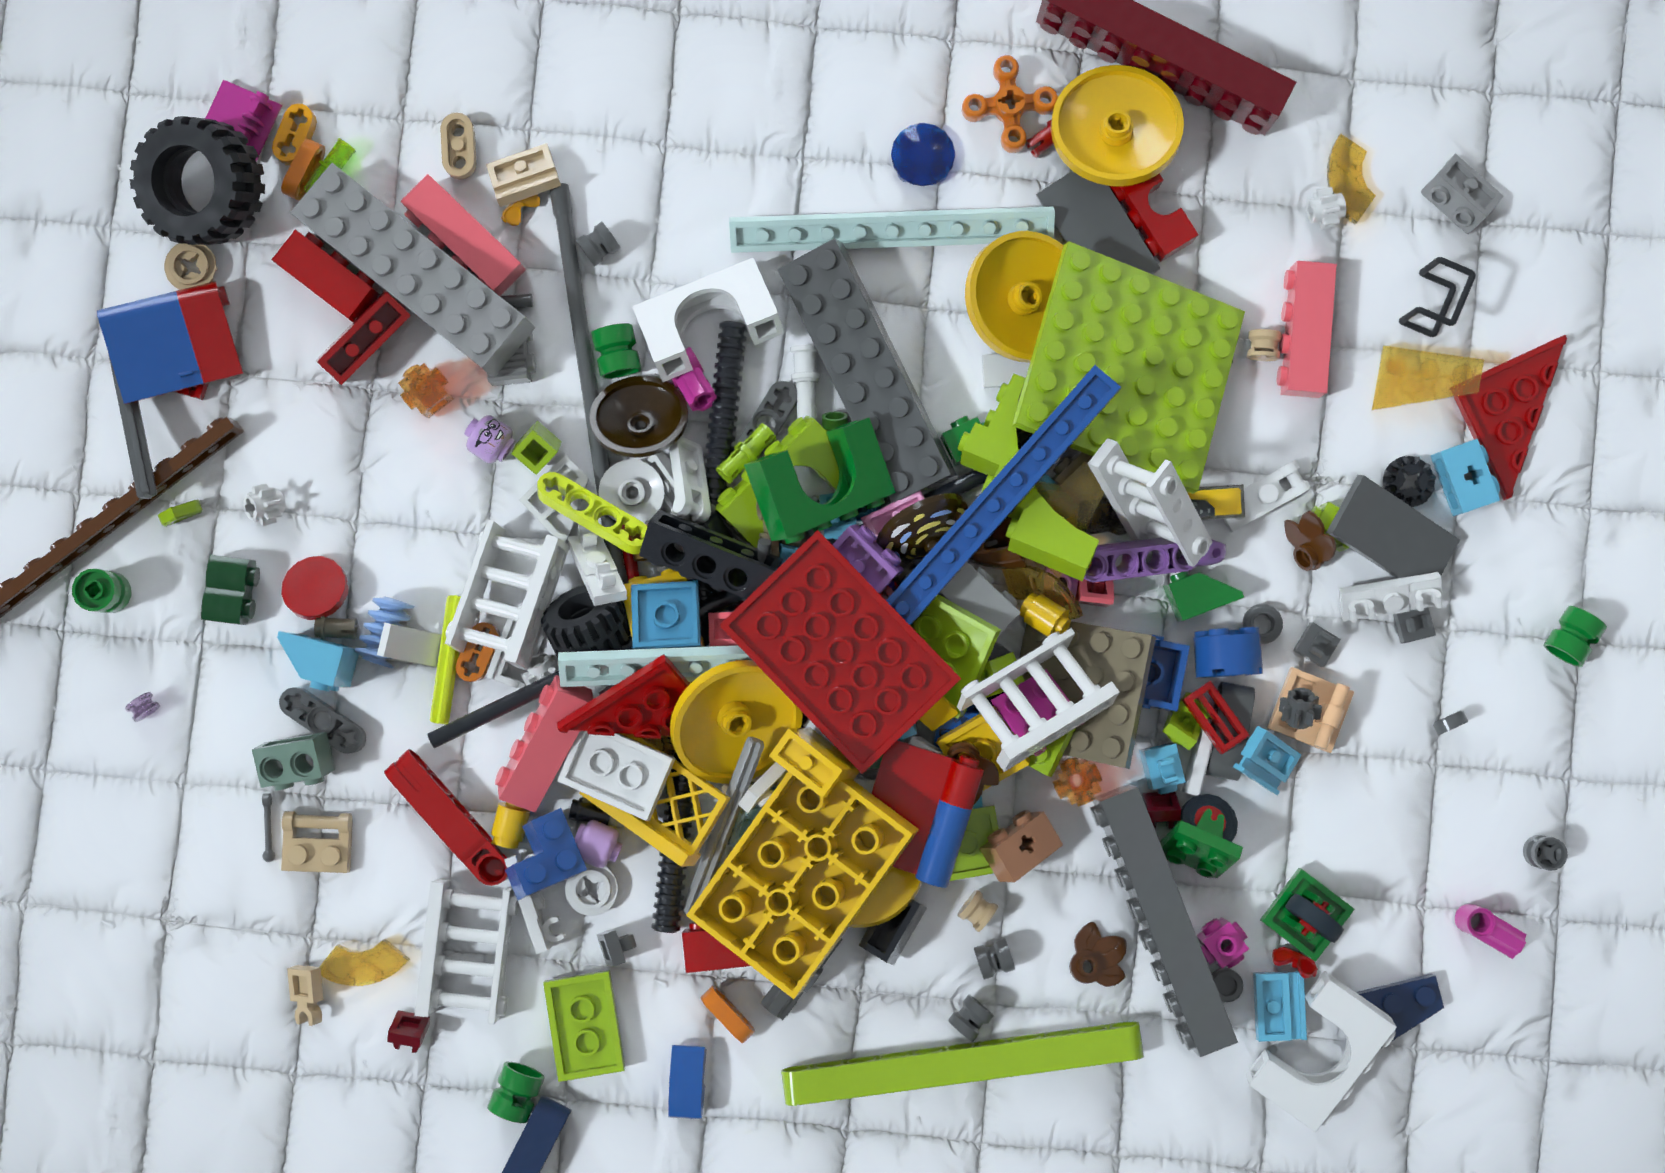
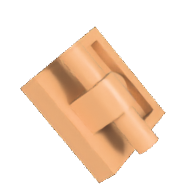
(1334, 702)

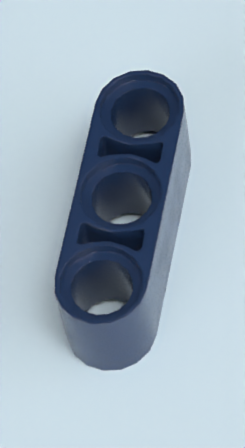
(538, 1137)

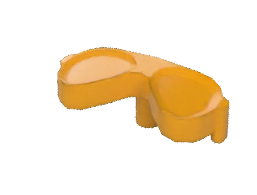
(512, 213)

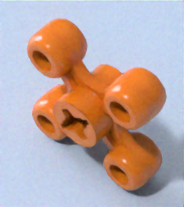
(997, 106)

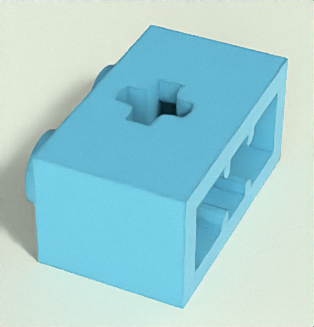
(1463, 494)

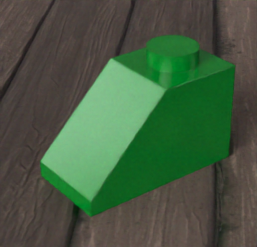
(1198, 594)

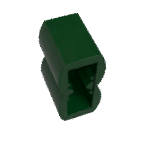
(229, 590)

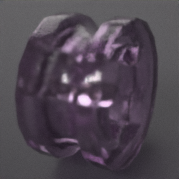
(142, 706)

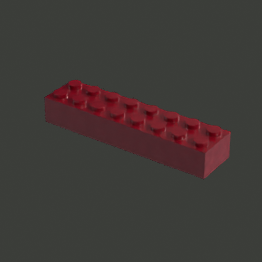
(1176, 54)

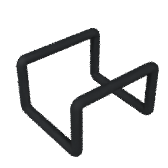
(1440, 318)

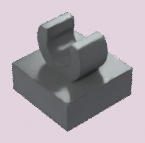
(1414, 625)
(1317, 644)
(614, 946)

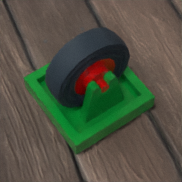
(1204, 836)
(1307, 915)

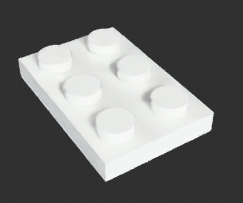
(617, 772)

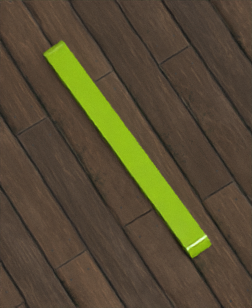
(962, 1063)

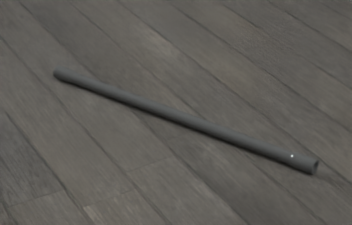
(563, 214)

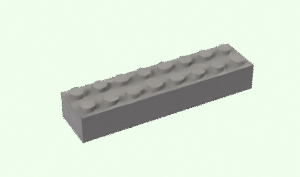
(413, 270)

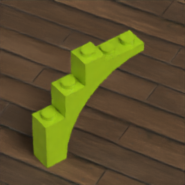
(1035, 527)

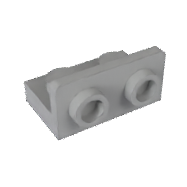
(1462, 194)

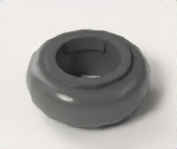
(1272, 614)

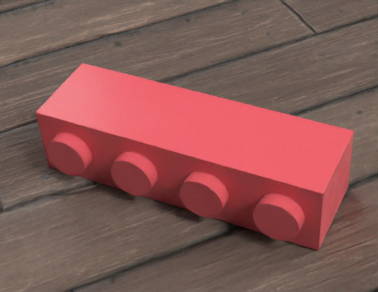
(462, 234)
(1307, 329)
(541, 748)

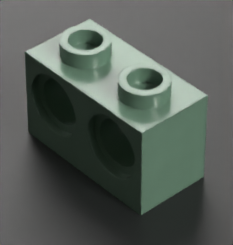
(292, 756)

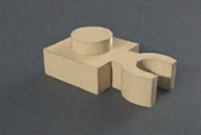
(306, 990)

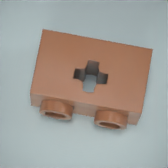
(1020, 846)

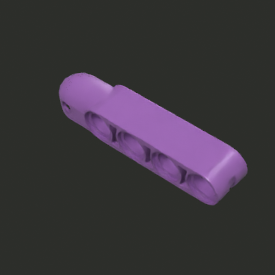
(1134, 559)

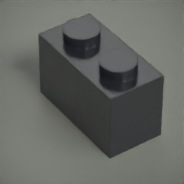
(890, 937)

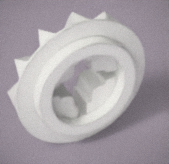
(588, 904)

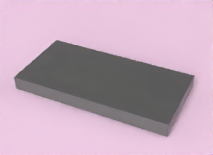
(1095, 220)
(1391, 532)

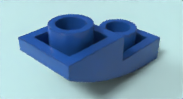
(686, 1082)

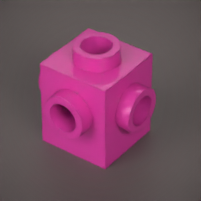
(1212, 936)

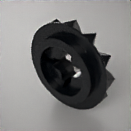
(1394, 478)

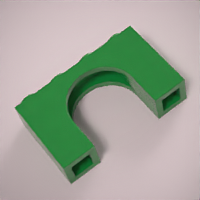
(861, 483)

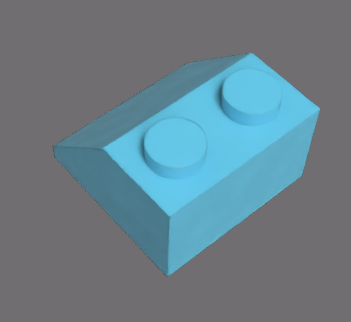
(320, 661)

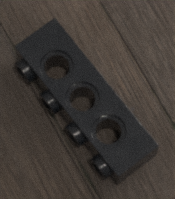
(698, 542)

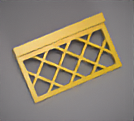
(660, 834)

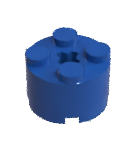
(1227, 652)

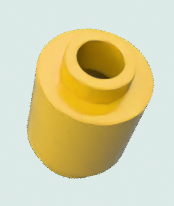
(1044, 614)
(508, 825)

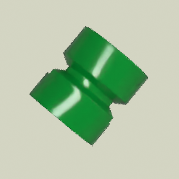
(616, 351)
(101, 591)
(1573, 639)
(517, 1087)

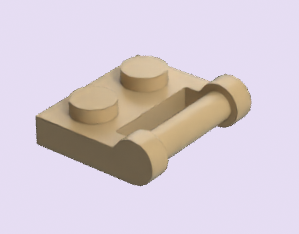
(316, 854)

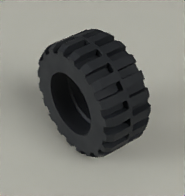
(159, 181)

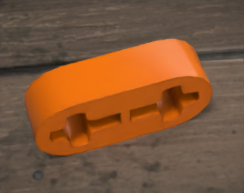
(302, 168)
(484, 658)
(727, 1014)

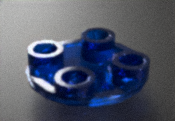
(922, 154)

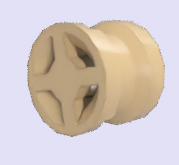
(1264, 345)
(977, 910)

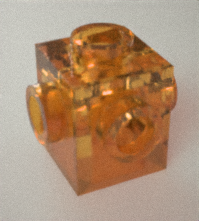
(434, 395)
(1089, 784)

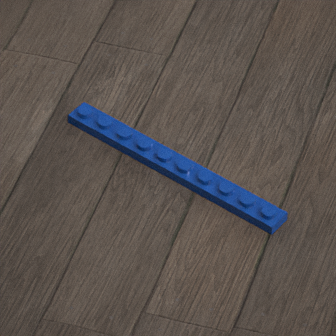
(1003, 494)

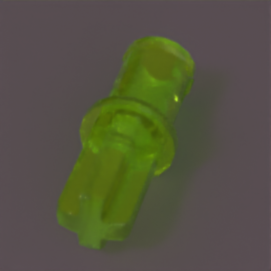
(338, 155)

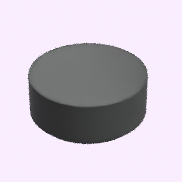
(1450, 722)
(1228, 984)

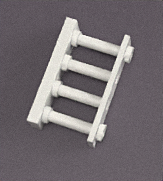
(1134, 507)
(539, 589)
(1040, 731)
(435, 964)

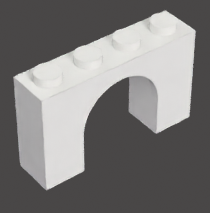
(734, 288)
(1314, 1096)

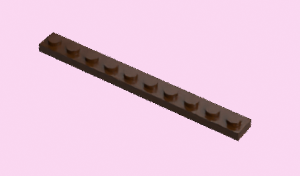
(115, 514)

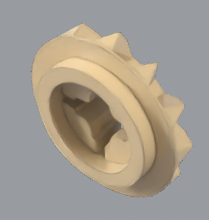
(176, 270)

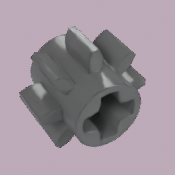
(1300, 708)

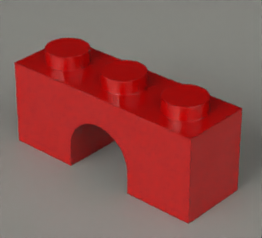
(1162, 233)

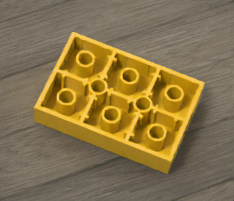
(801, 878)

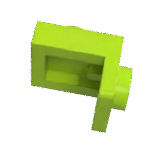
(1182, 726)

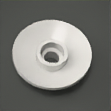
(633, 474)

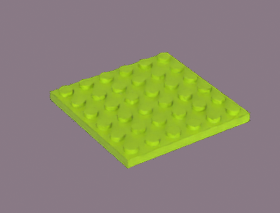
(1149, 337)

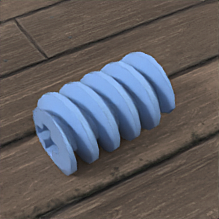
(389, 612)

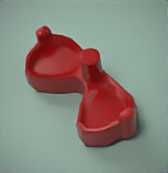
(1305, 965)

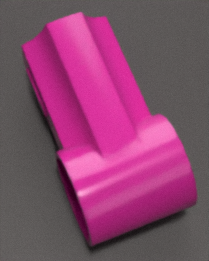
(695, 386)
(1491, 930)

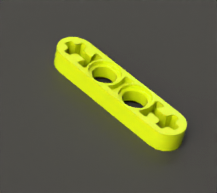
(589, 517)

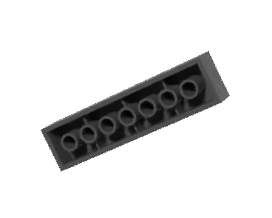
(866, 366)
(1164, 920)

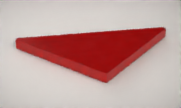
(1509, 409)
(633, 706)

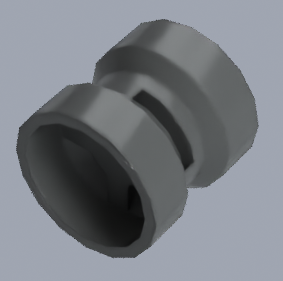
(598, 243)
(1552, 852)
(987, 961)
(972, 1010)

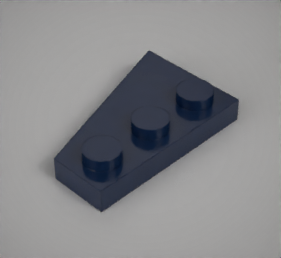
(1407, 1001)

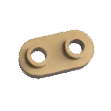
(458, 148)

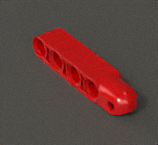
(447, 817)

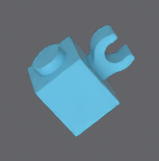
(1162, 767)

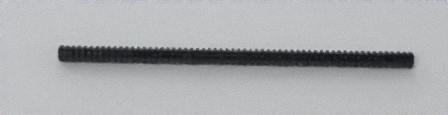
(719, 450)

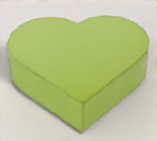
(180, 512)

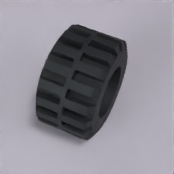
(579, 626)

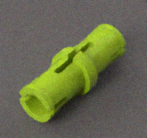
(746, 452)

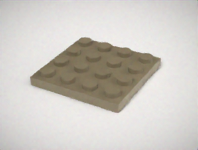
(1104, 657)

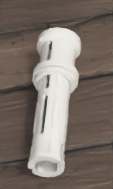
(805, 378)

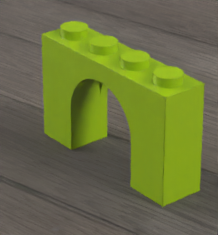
(807, 447)

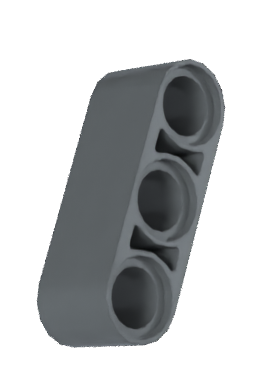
(1241, 701)

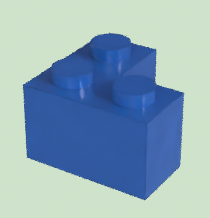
(554, 856)

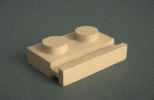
(523, 175)

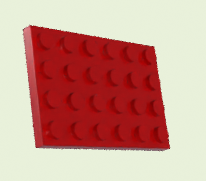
(840, 652)

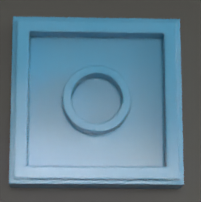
(666, 615)

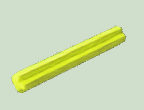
(445, 670)

